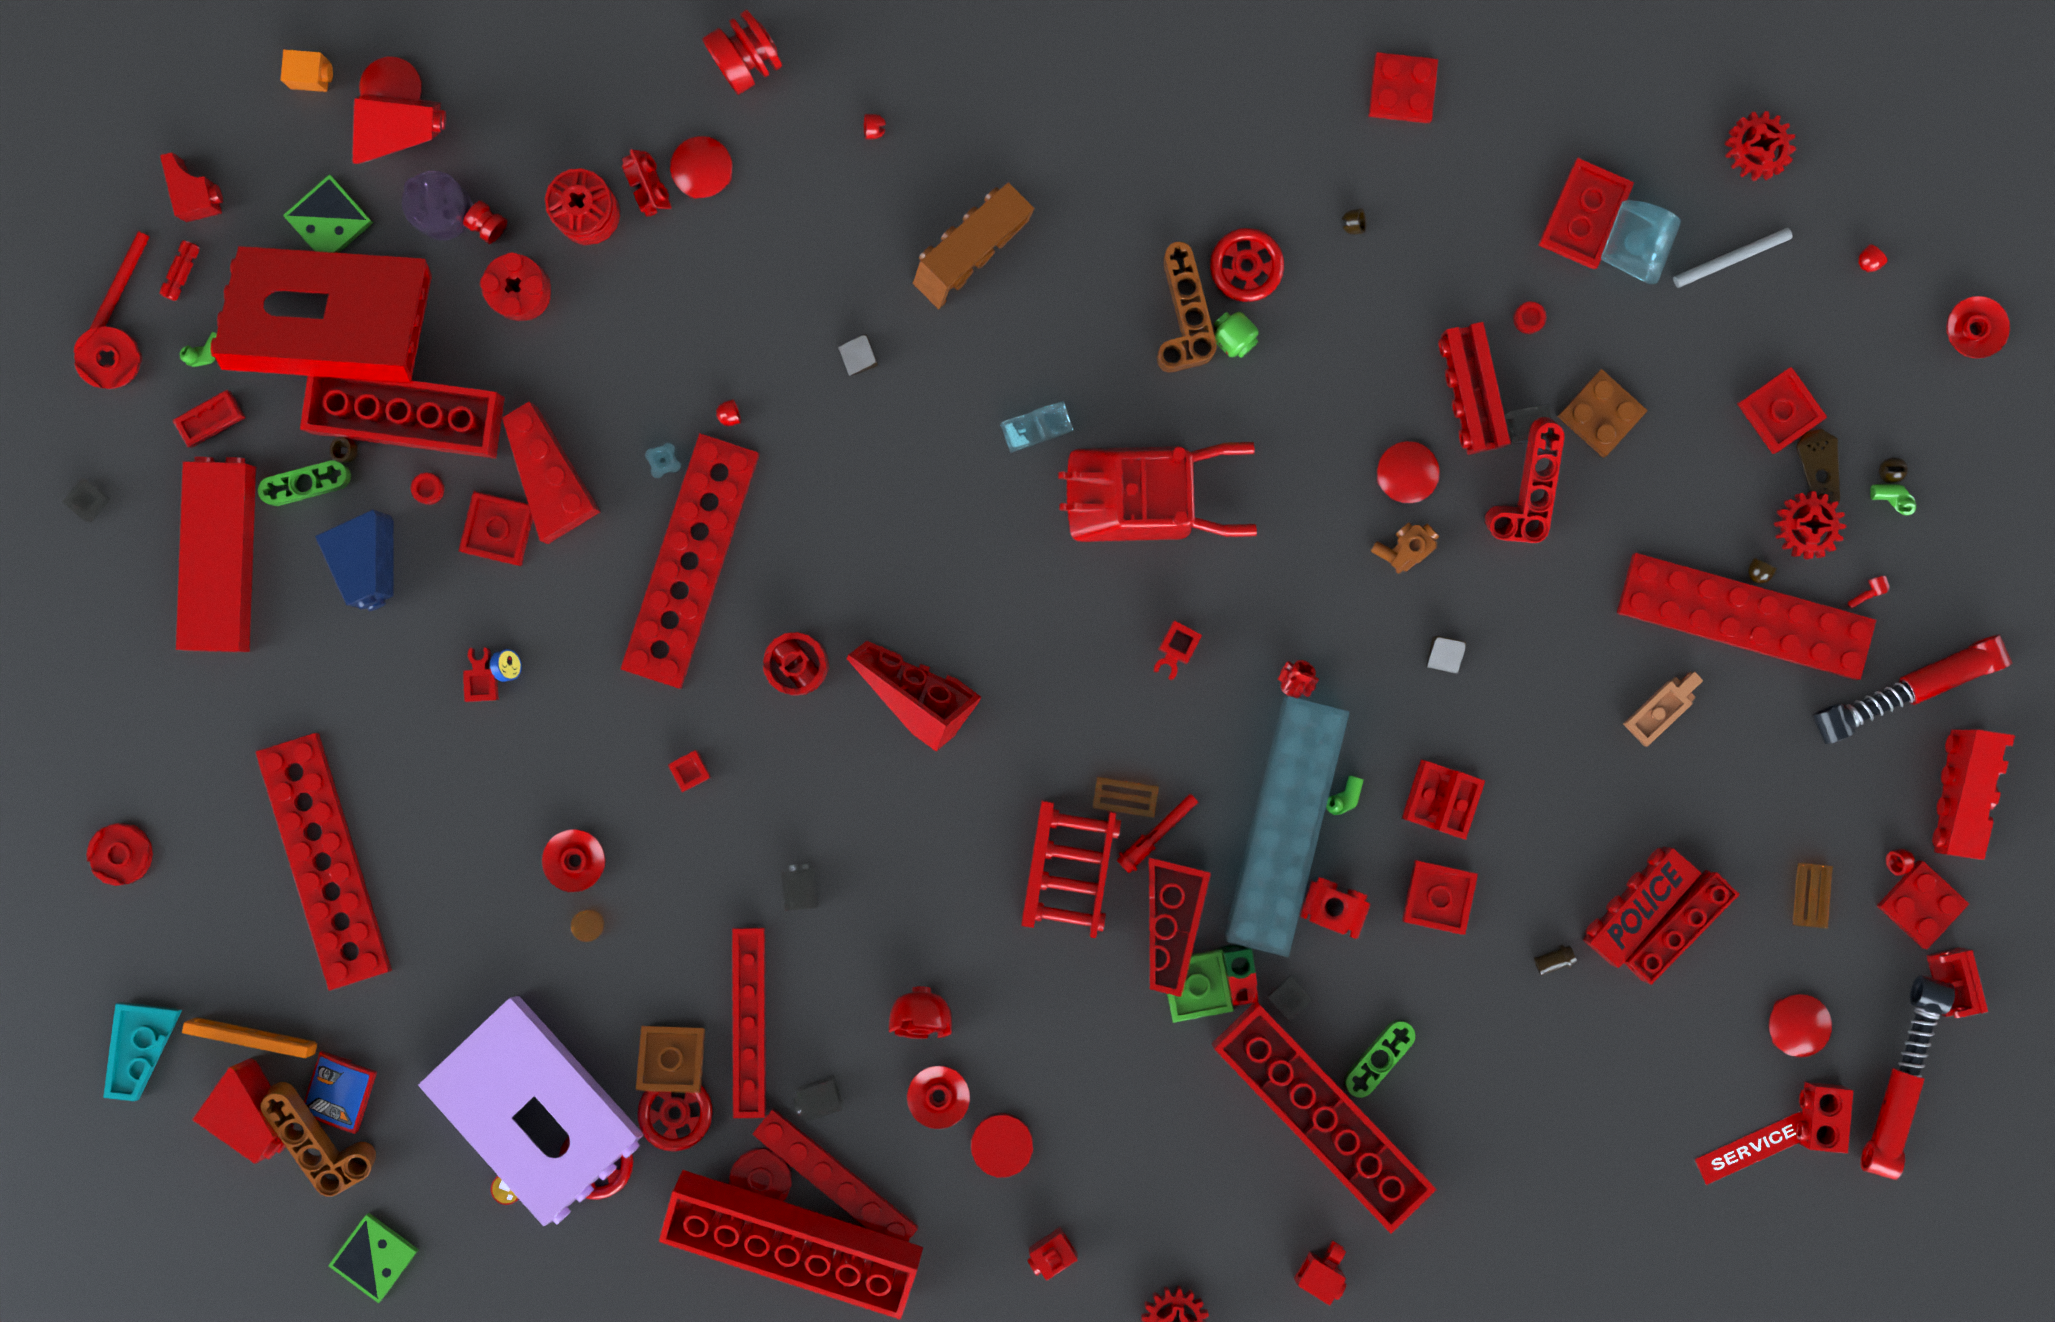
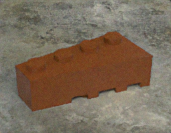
(971, 243)

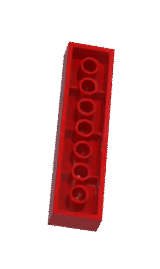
(1323, 1117)
(790, 1244)

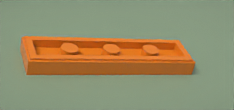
(250, 1037)

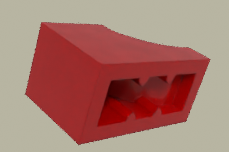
(190, 196)

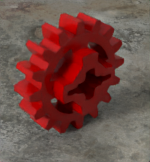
(1757, 159)
(1812, 513)
(1177, 1304)

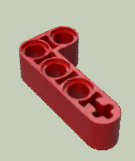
(1531, 481)

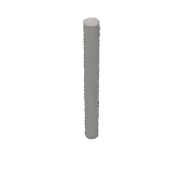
(1732, 257)

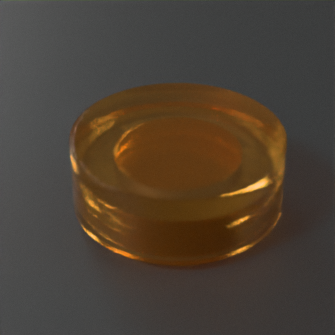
(587, 925)

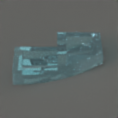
(1036, 426)

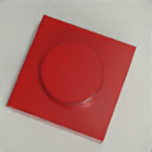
(689, 771)

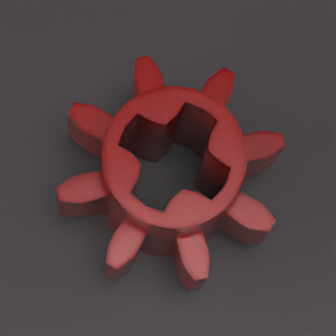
(1298, 679)

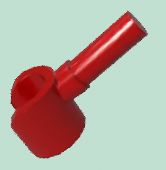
(1878, 586)

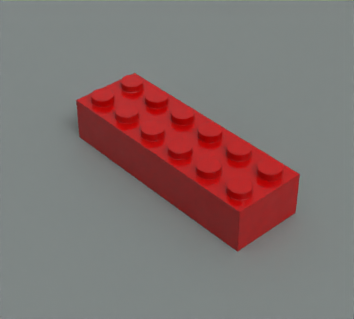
(404, 414)

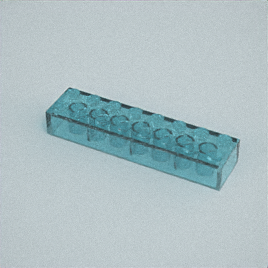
(1286, 826)

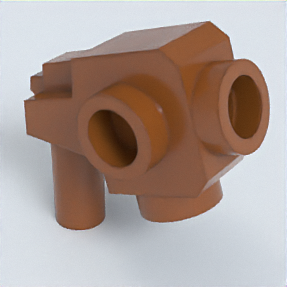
(1414, 546)

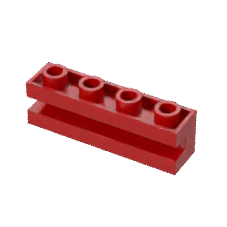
(1474, 388)
(1681, 926)

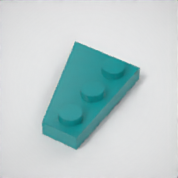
(135, 1047)

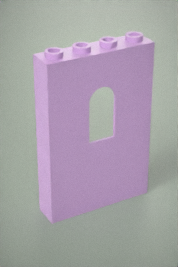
(499, 1073)

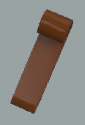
(1183, 305)
(314, 1136)

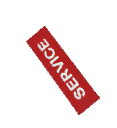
(1749, 1149)

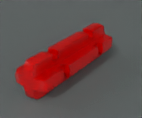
(179, 270)

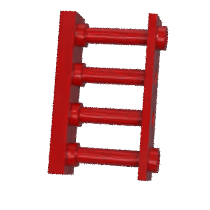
(1047, 849)

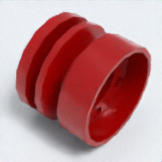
(742, 51)
(595, 219)

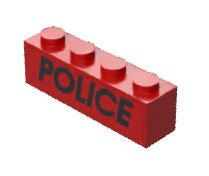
(1641, 906)

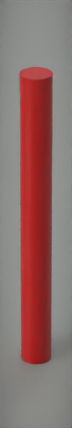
(120, 280)

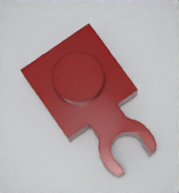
(479, 682)

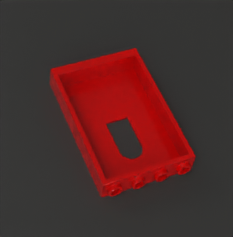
(367, 325)

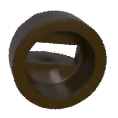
(1355, 221)
(342, 442)
(1893, 477)
(1760, 571)

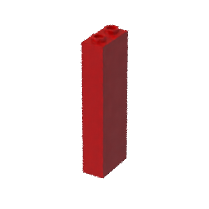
(216, 555)

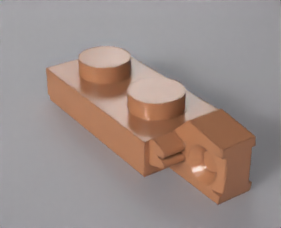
(1663, 708)

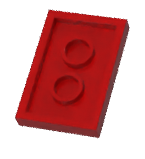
(1585, 213)

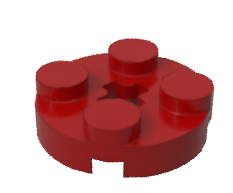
(88, 357)

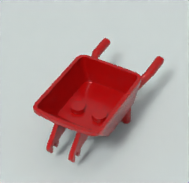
(1140, 493)

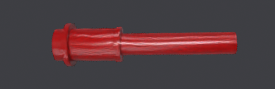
(1145, 844)

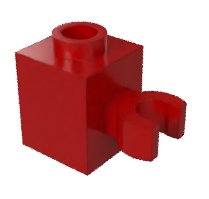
(1178, 646)
(1052, 1254)
(1321, 1276)

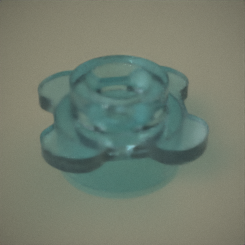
(656, 454)

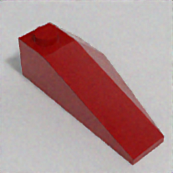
(921, 700)

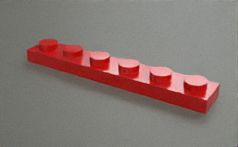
(749, 1022)
(832, 1177)

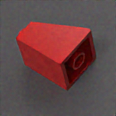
(393, 124)
(236, 1115)

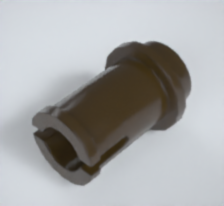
(1555, 960)

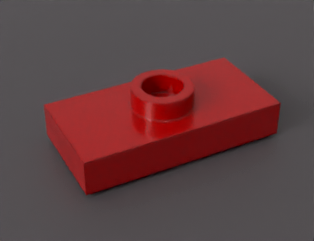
(209, 418)

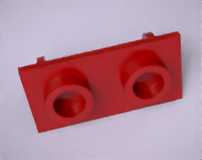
(641, 169)

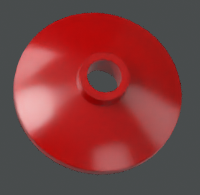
(1991, 325)
(558, 865)
(936, 1113)

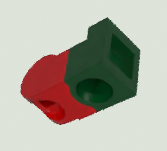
(1240, 974)

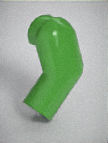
(198, 355)
(1896, 495)
(1347, 799)

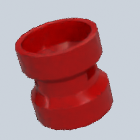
(482, 220)

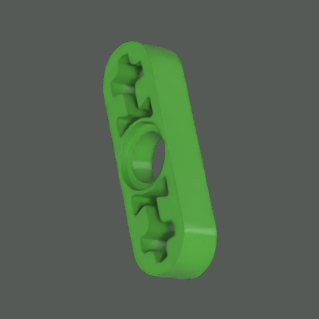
(285, 496)
(1357, 1070)

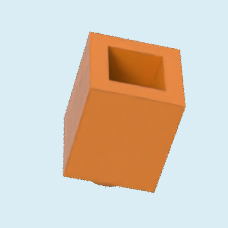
(306, 70)

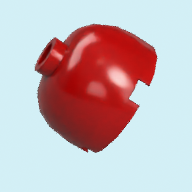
(920, 1014)

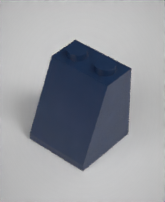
(362, 559)

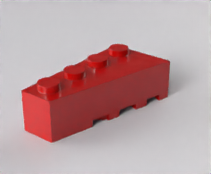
(548, 477)
(1969, 791)
(1175, 915)

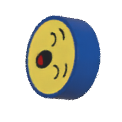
(505, 665)

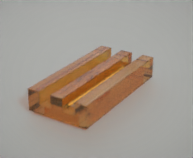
(1099, 792)
(1824, 900)

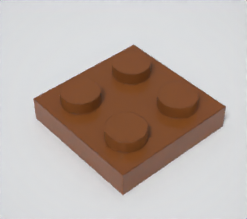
(1602, 413)
(670, 1059)

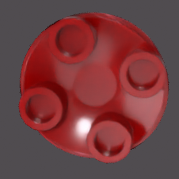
(391, 78)
(701, 167)
(1408, 472)
(1800, 1025)

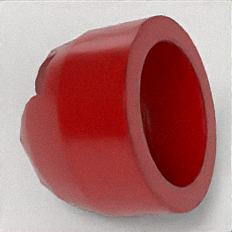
(872, 126)
(1872, 259)
(728, 413)
(1902, 865)

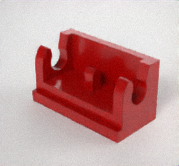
(1960, 969)

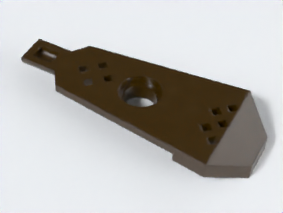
(1820, 459)

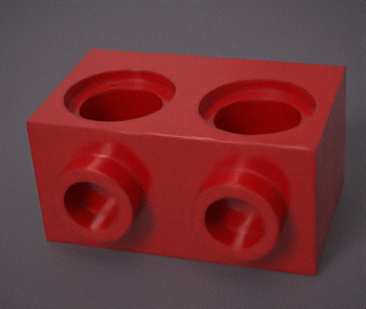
(1834, 1116)

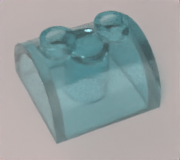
(1641, 240)

